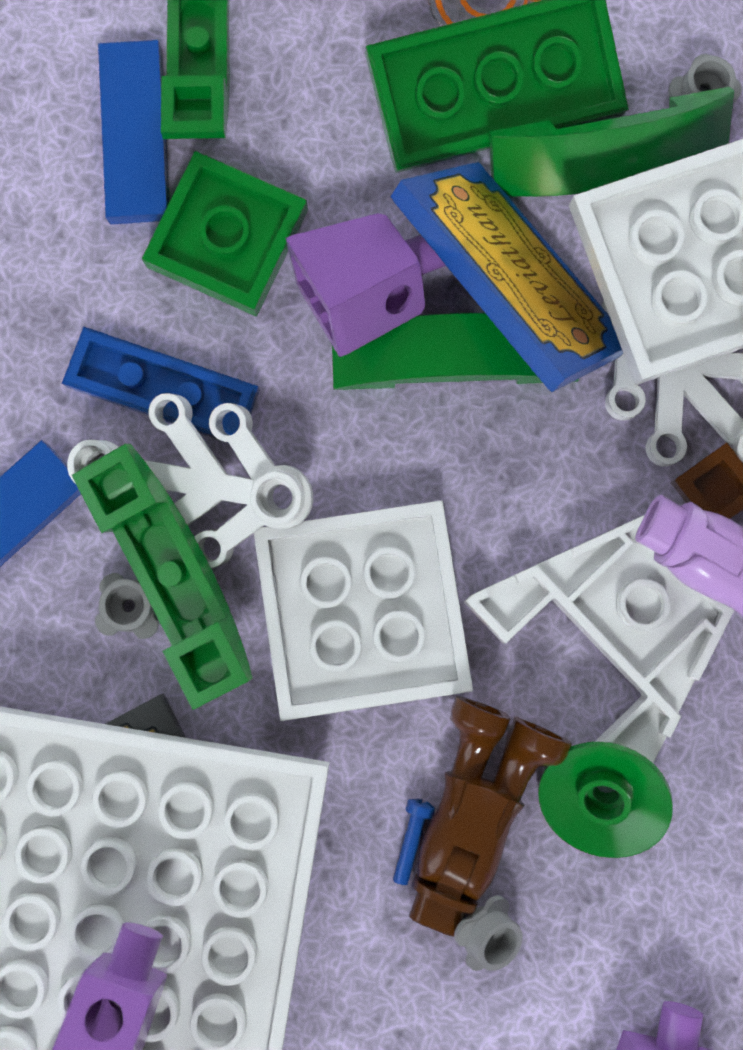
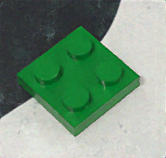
(225, 233)

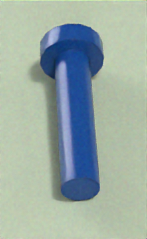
(419, 813)

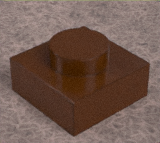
(714, 483)

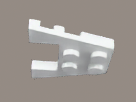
(632, 612)

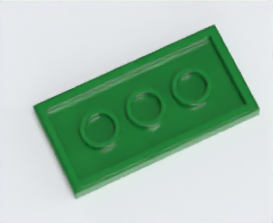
(493, 73)

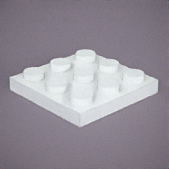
(670, 259)
(362, 611)

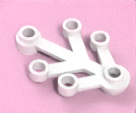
(669, 403)
(208, 482)

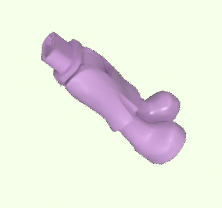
(697, 548)

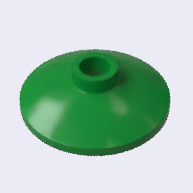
(610, 822)

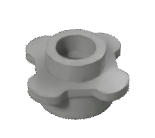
(706, 71)
(112, 615)
(489, 936)

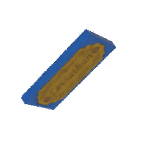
(510, 272)

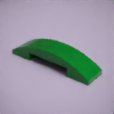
(196, 70)
(582, 157)
(433, 351)
(171, 570)

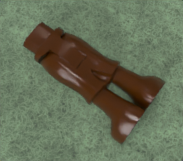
(476, 813)

